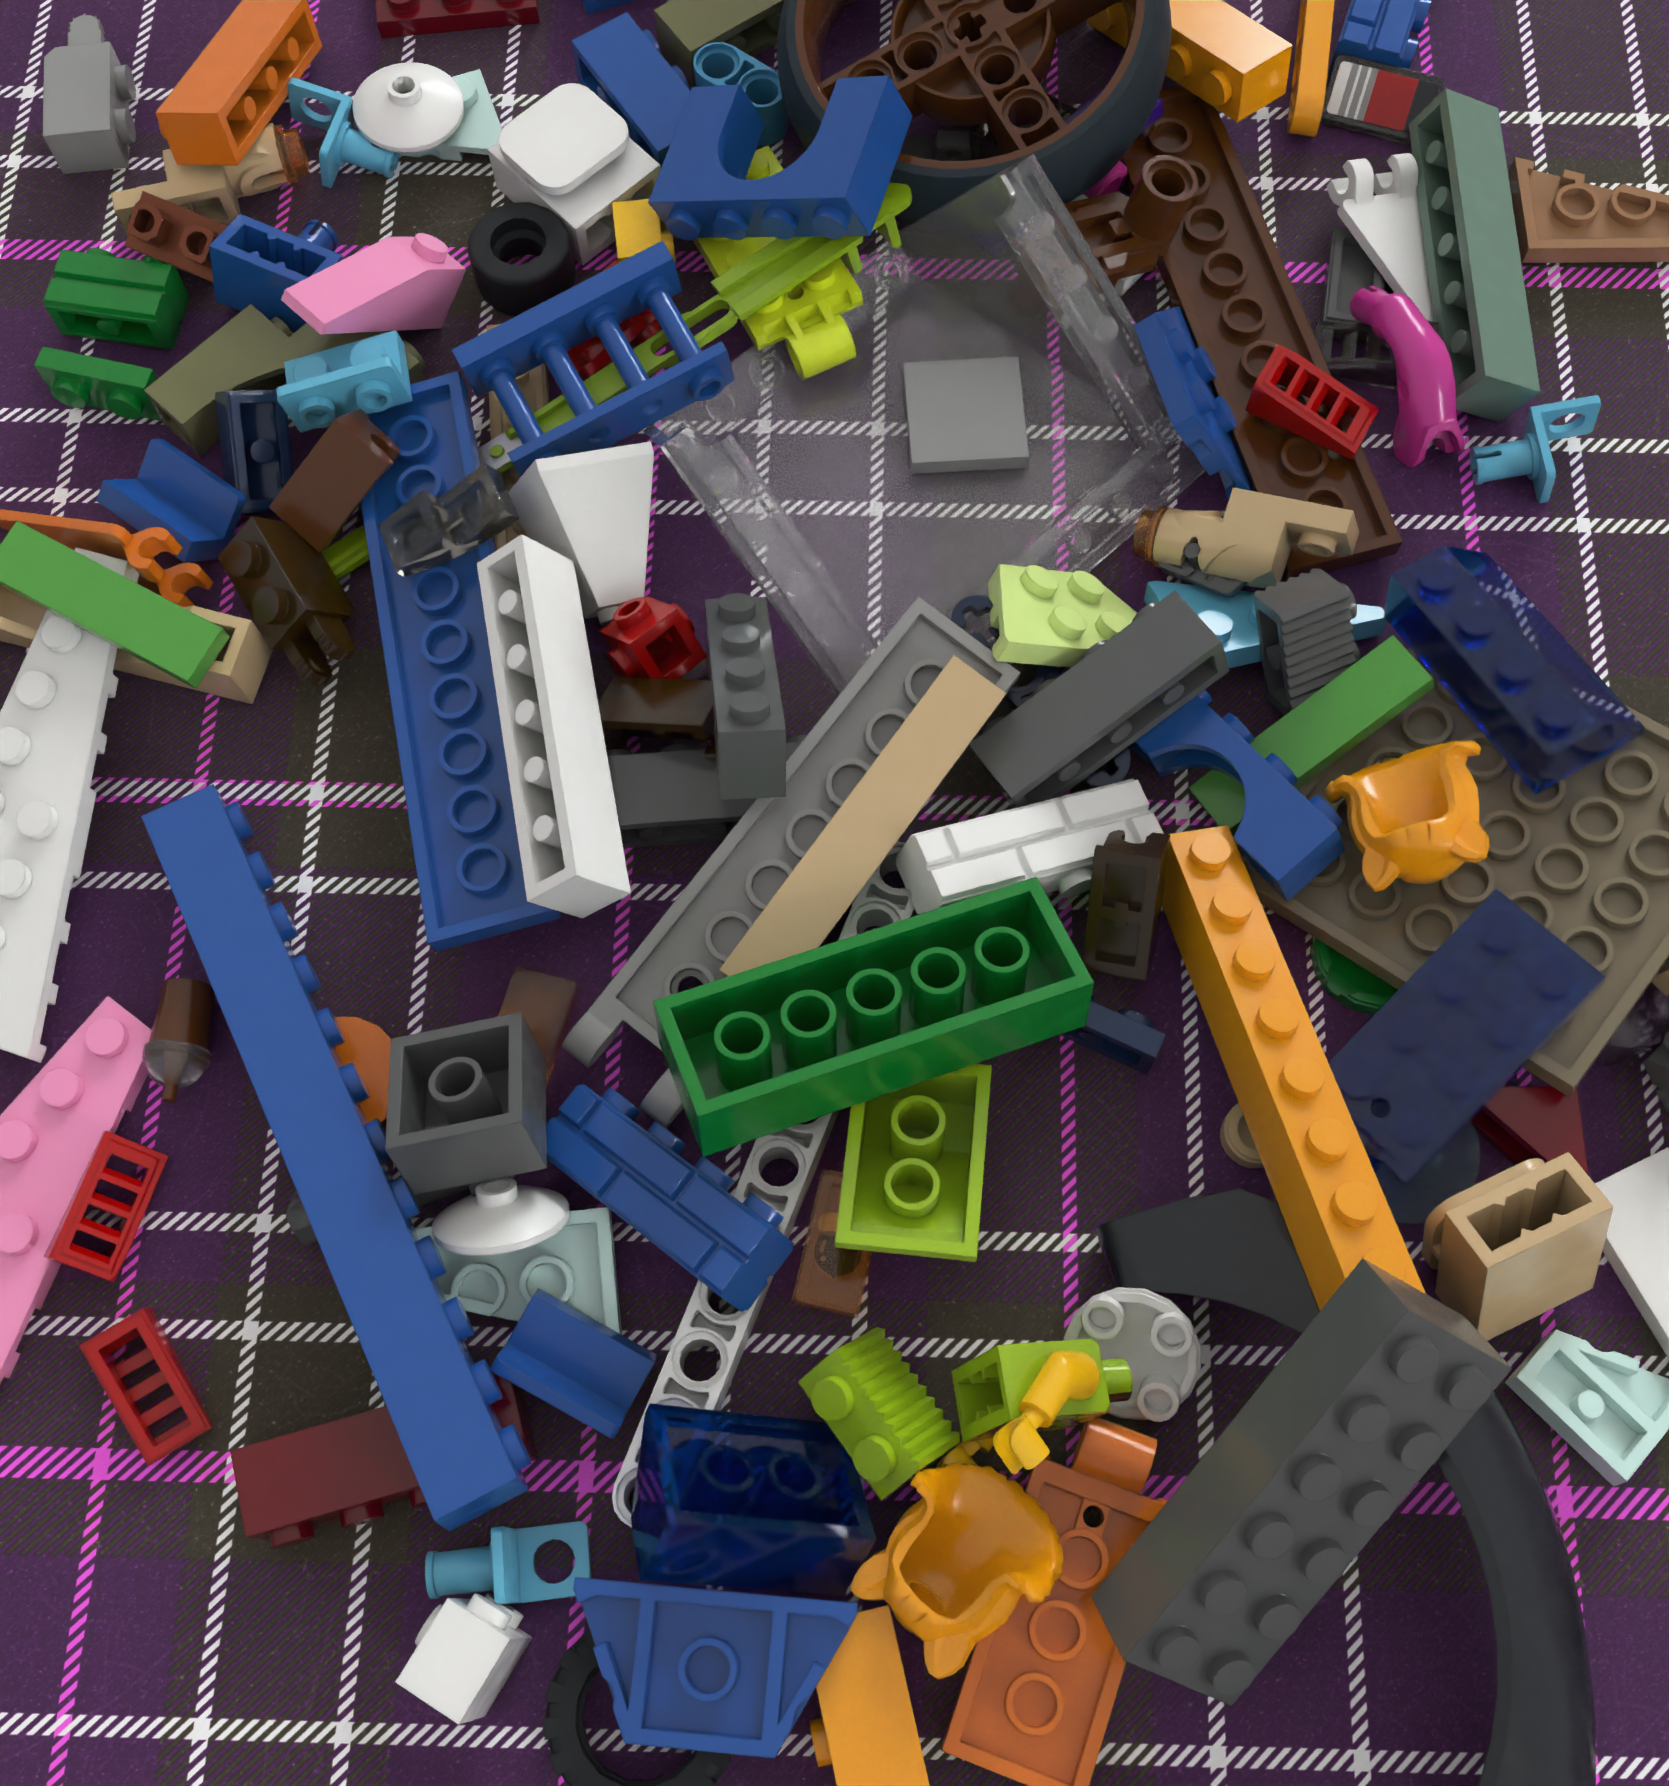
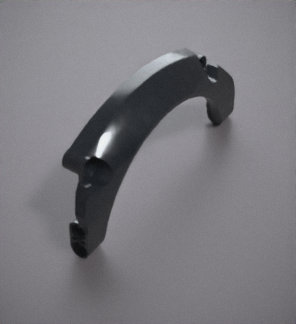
(1544, 1714)

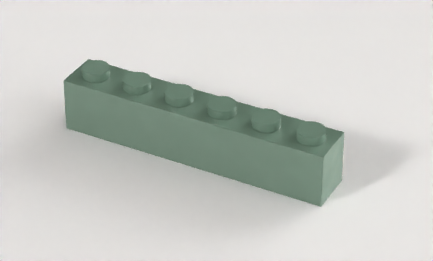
(1474, 254)

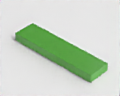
(109, 605)
(1326, 725)

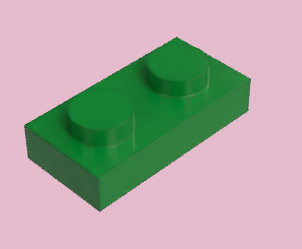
(97, 383)

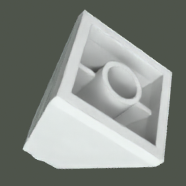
(597, 515)

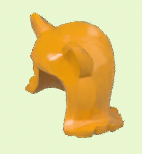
(1414, 814)
(962, 1561)

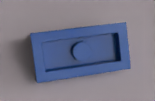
(179, 497)
(574, 1363)

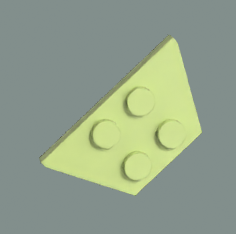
(1051, 614)

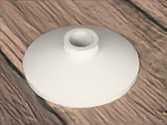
(408, 107)
(500, 1219)

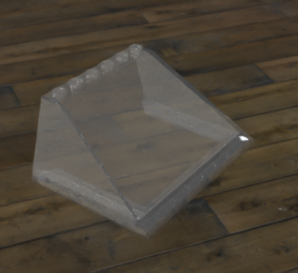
(817, 471)

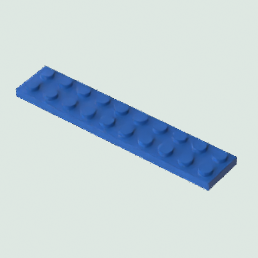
(446, 688)

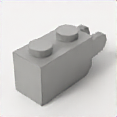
(87, 101)

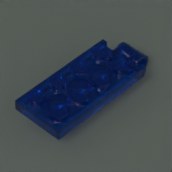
(1458, 1033)

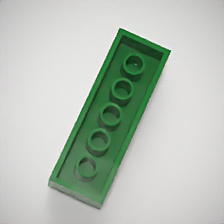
(871, 1014)

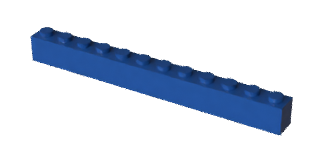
(339, 1163)

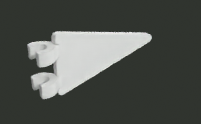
(1387, 223)

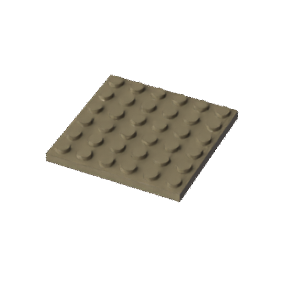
(1574, 857)

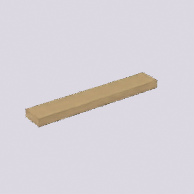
(870, 819)

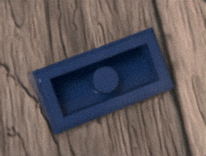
(254, 445)

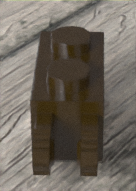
(290, 595)

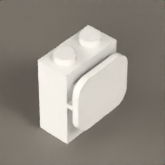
(575, 161)

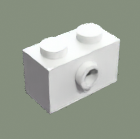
(465, 1656)

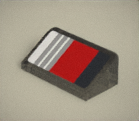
(1377, 97)

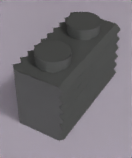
(1304, 636)

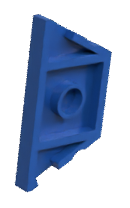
(1185, 387)
(710, 1662)

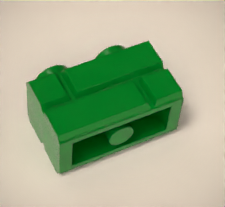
(117, 298)

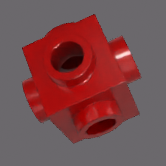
(651, 640)

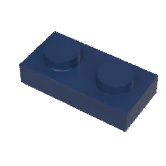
(1120, 1036)

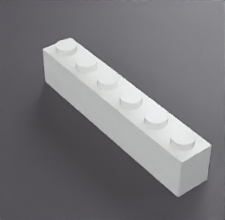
(552, 730)

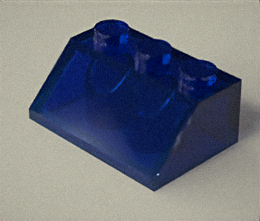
(747, 1503)

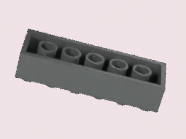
(1297, 1484)

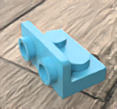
(346, 378)

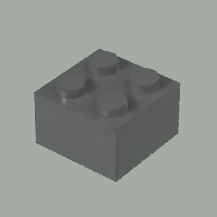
(467, 1104)

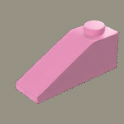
(381, 288)

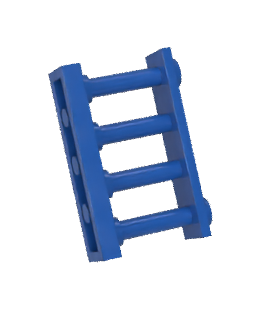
(571, 319)

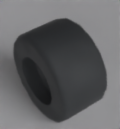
(513, 232)

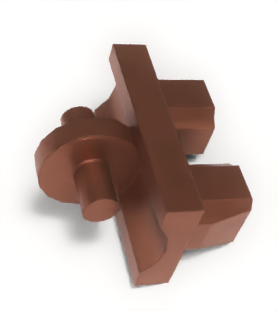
(173, 234)

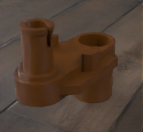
(1137, 230)

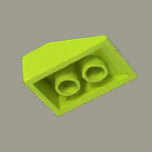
(917, 1168)

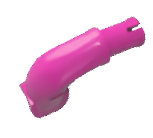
(1422, 371)

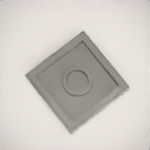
(965, 415)

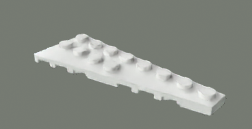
(47, 807)

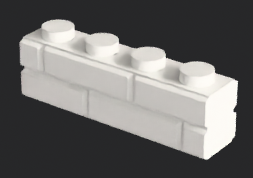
(1036, 840)

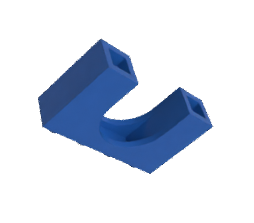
(824, 193)

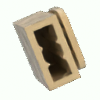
(1517, 1243)

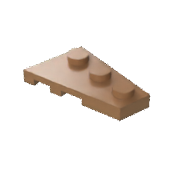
(1584, 222)

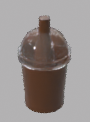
(180, 1035)

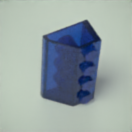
(1506, 665)

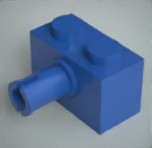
(259, 262)

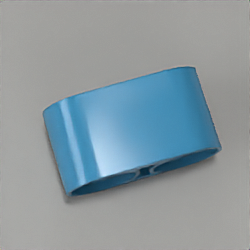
(727, 65)

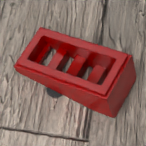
(1305, 378)
(108, 1265)
(111, 1376)

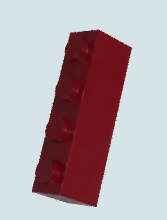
(339, 1472)

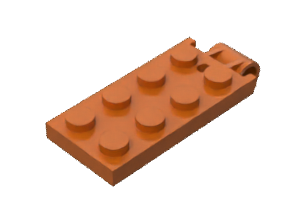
(1051, 1673)

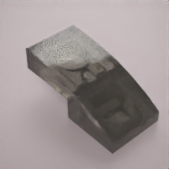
(440, 529)

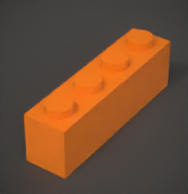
(238, 82)

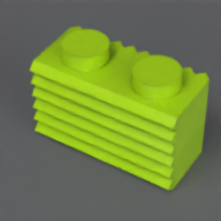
(879, 1411)

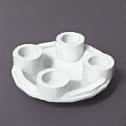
(1153, 1341)

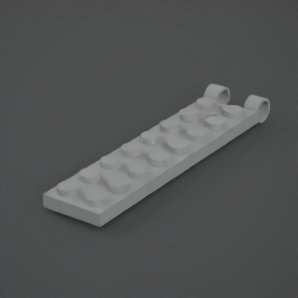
(776, 834)

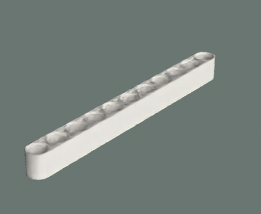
(803, 1146)

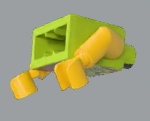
(1029, 1390)

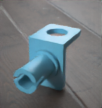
(342, 140)
(1532, 453)
(508, 1565)

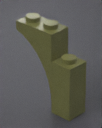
(241, 357)

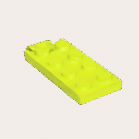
(806, 314)

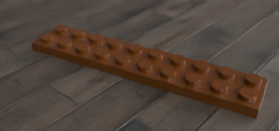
(1238, 309)

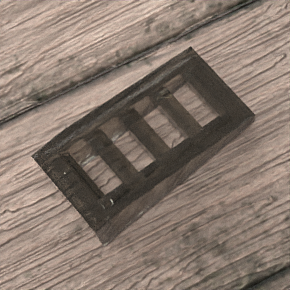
(1362, 370)

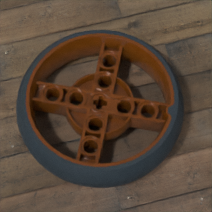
(965, 52)

